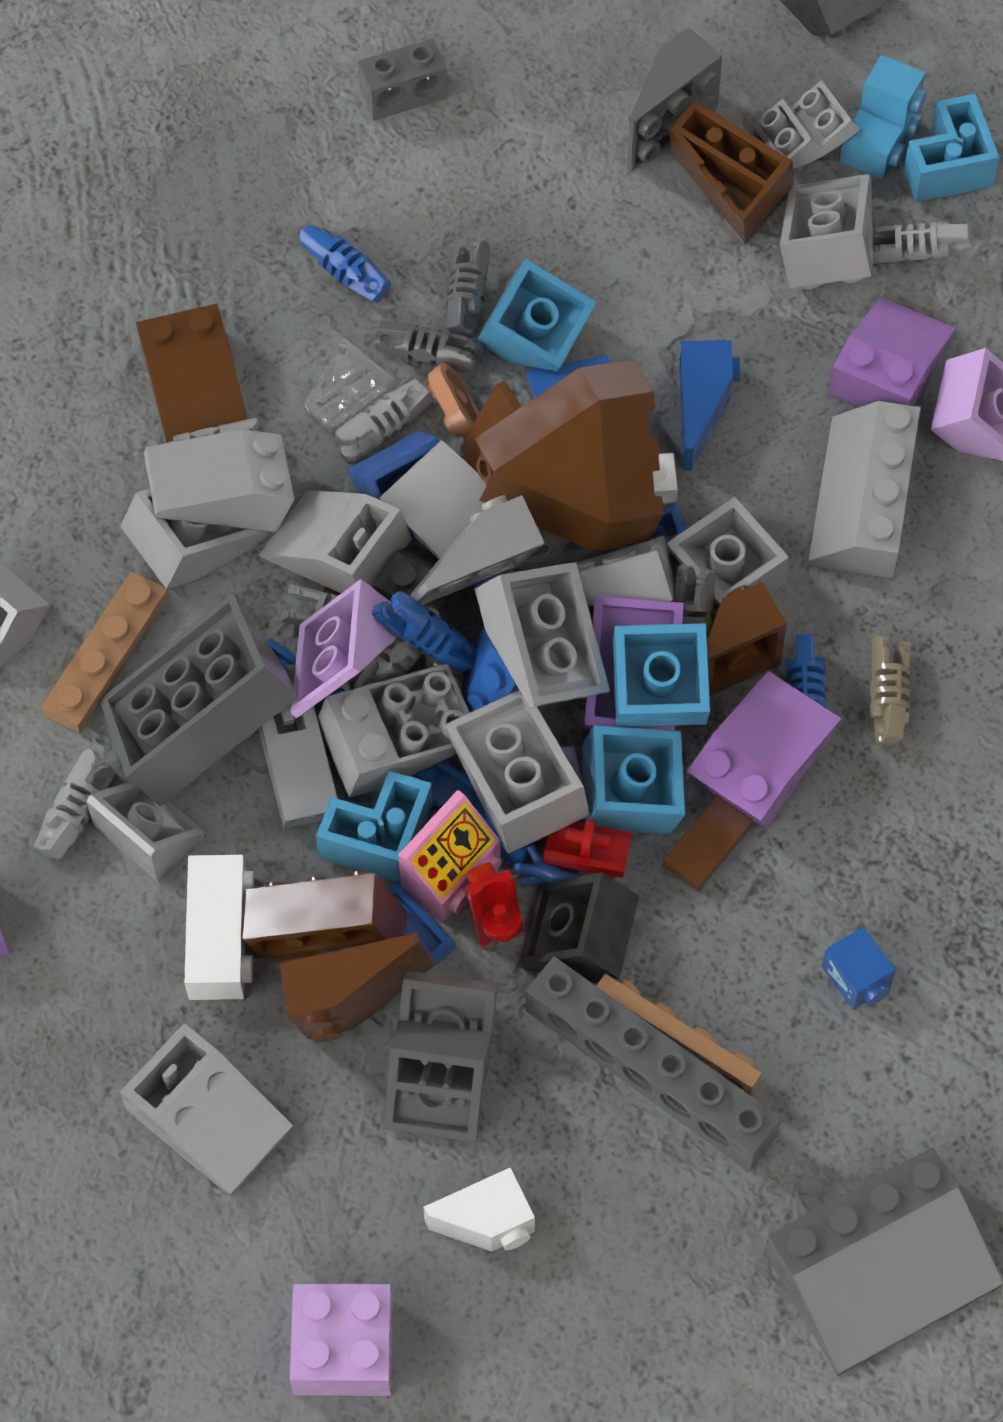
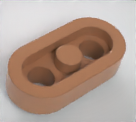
(454, 398)

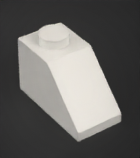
(484, 1214)

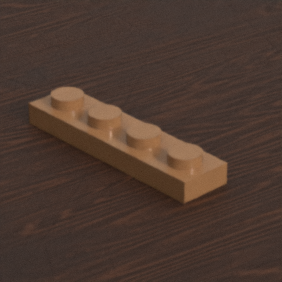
(104, 652)
(697, 1041)

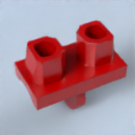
(589, 849)
(493, 904)

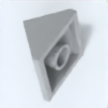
(143, 830)

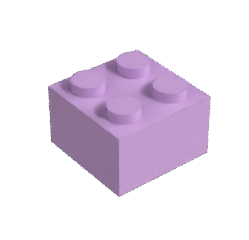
(341, 1339)

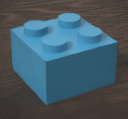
(661, 675)
(633, 778)

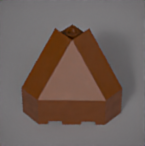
(581, 457)

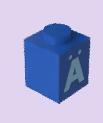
(859, 969)

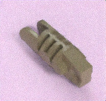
(889, 690)

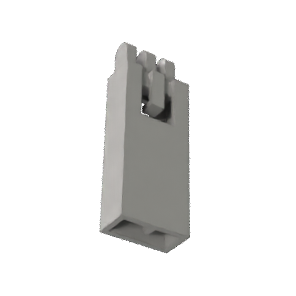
(298, 767)

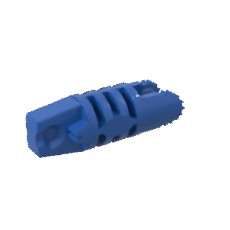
(345, 263)
(425, 631)
(806, 671)

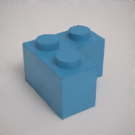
(885, 118)
(958, 154)
(374, 837)

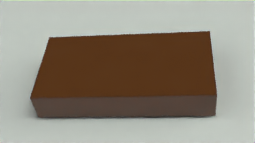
(707, 843)

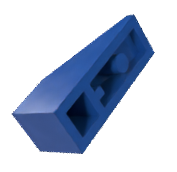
(705, 390)

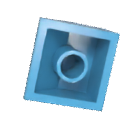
(536, 319)

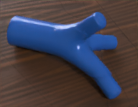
(540, 871)

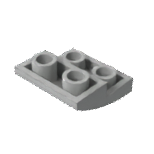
(808, 127)
(438, 497)

